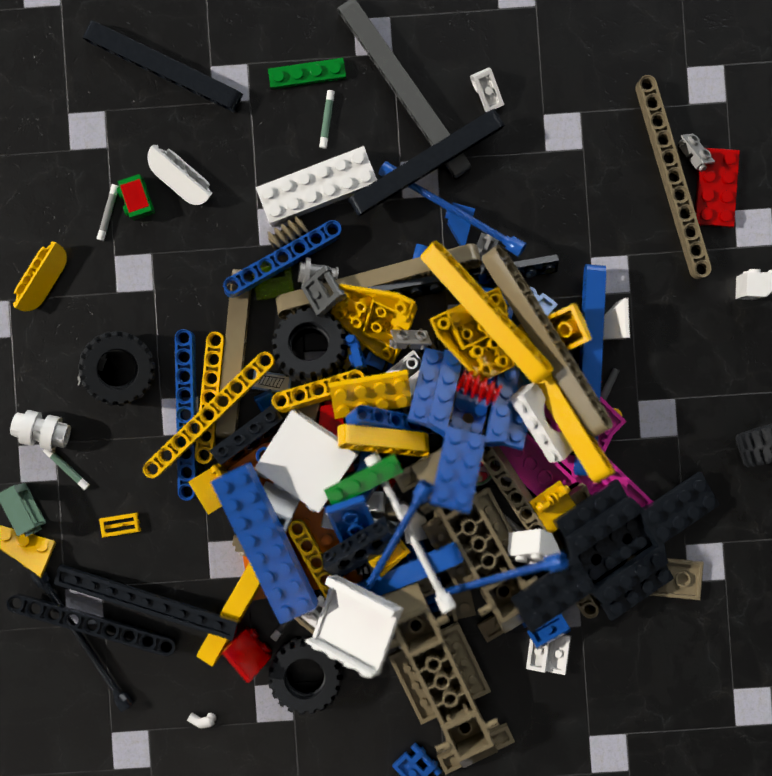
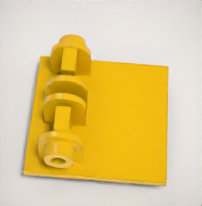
(204, 490)
(552, 504)

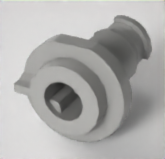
(307, 270)

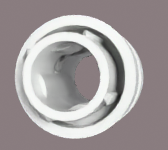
(48, 431)

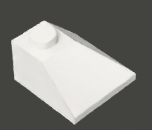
(617, 321)
(416, 522)

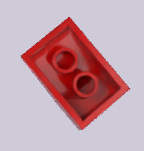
(247, 653)

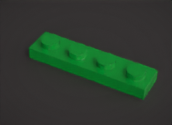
(307, 73)
(364, 480)

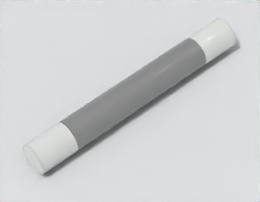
(107, 213)

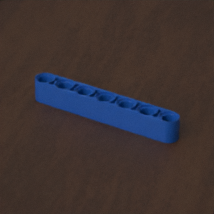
(288, 251)
(412, 570)

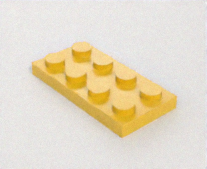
(378, 391)

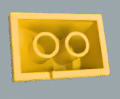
(570, 326)

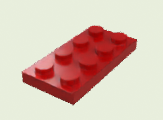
(718, 189)

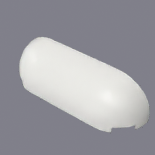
(178, 175)

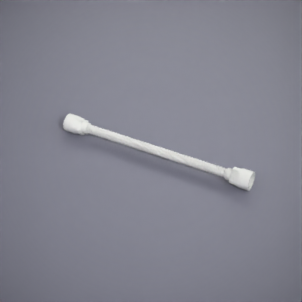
(443, 598)

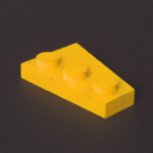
(30, 551)

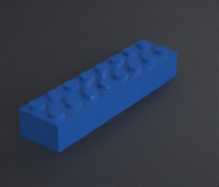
(265, 543)

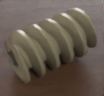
(287, 233)

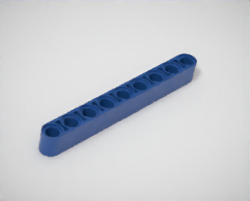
(182, 405)

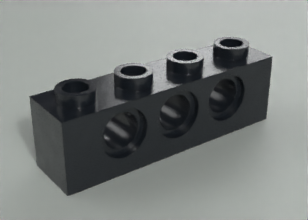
(247, 438)
(359, 548)

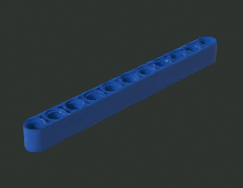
(591, 351)

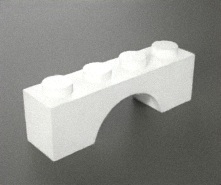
(530, 405)

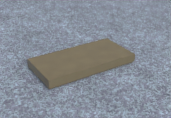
(686, 580)

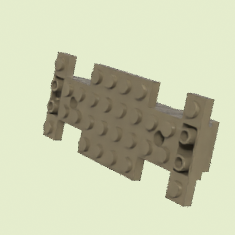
(482, 543)
(443, 679)

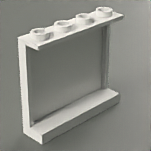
(305, 460)
(355, 626)

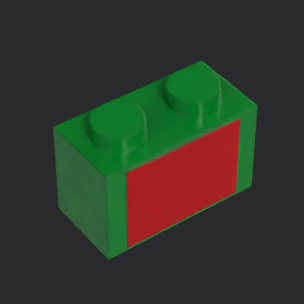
(136, 197)

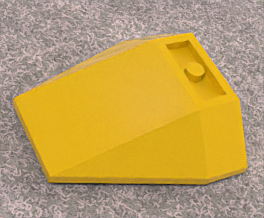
(371, 316)
(470, 341)

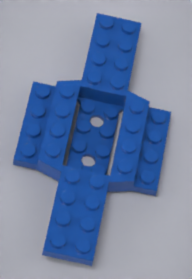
(464, 441)

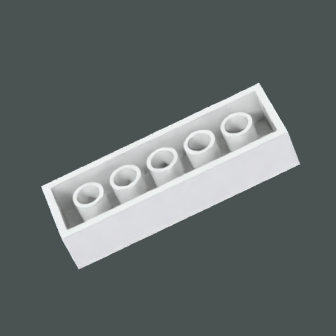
(316, 186)

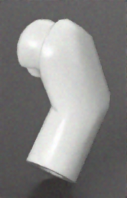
(204, 722)

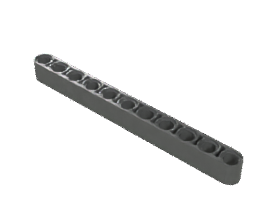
(399, 81)

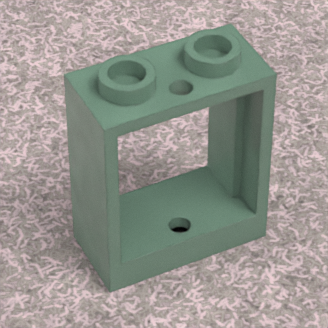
(22, 510)

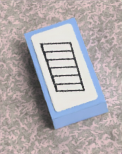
(274, 381)

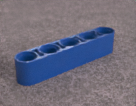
(382, 418)

